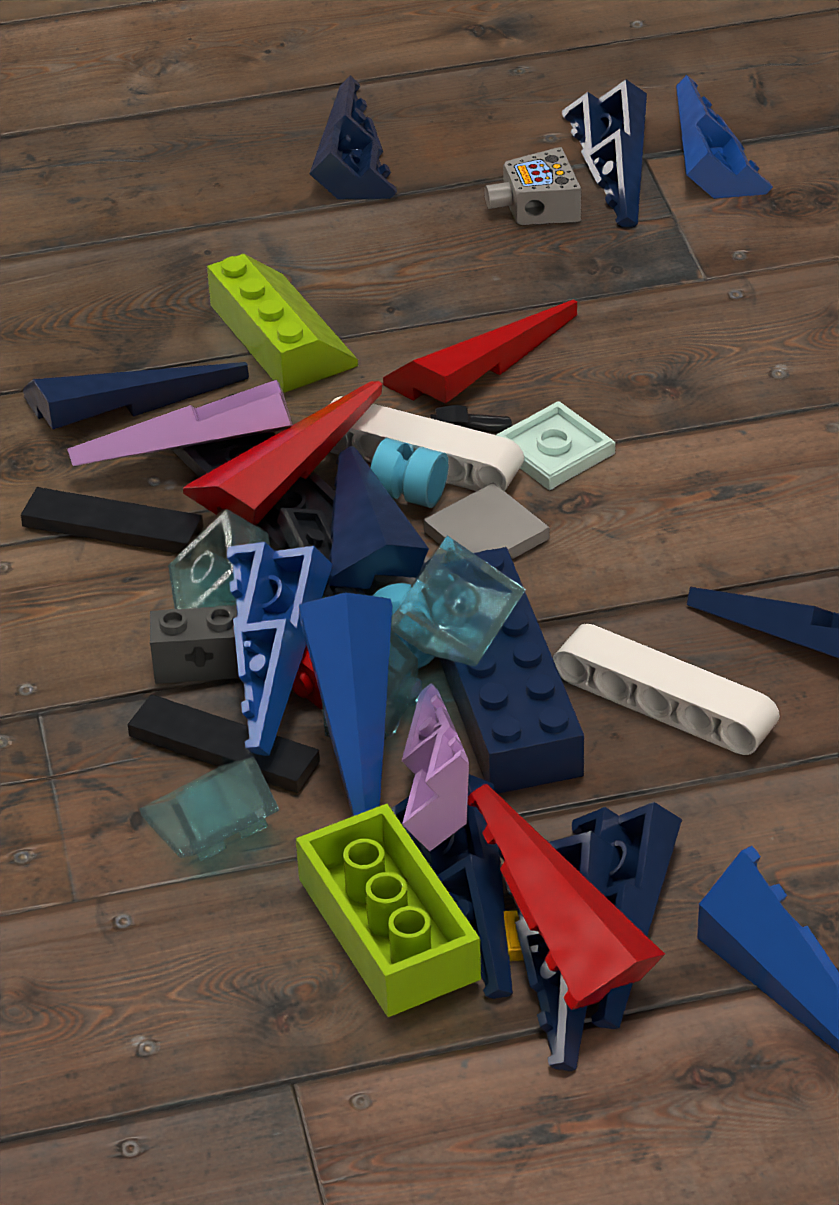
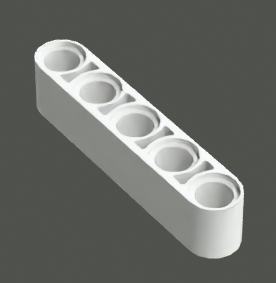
(472, 455)
(666, 689)

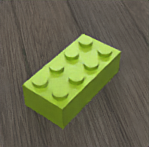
(388, 910)

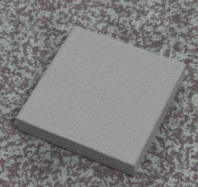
(488, 522)

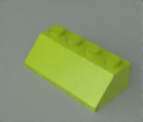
(276, 323)

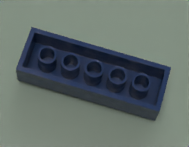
(517, 702)

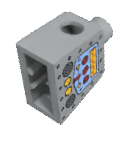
(538, 189)

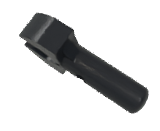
(459, 416)

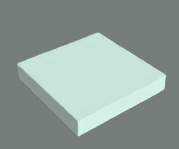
(558, 444)

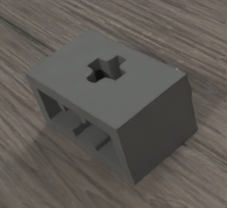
(193, 644)

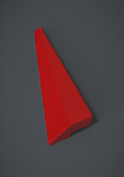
(458, 366)
(264, 473)
(582, 928)

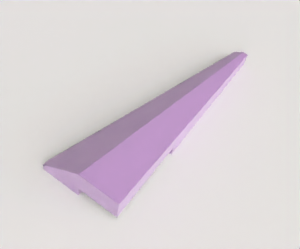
(236, 416)
(441, 773)

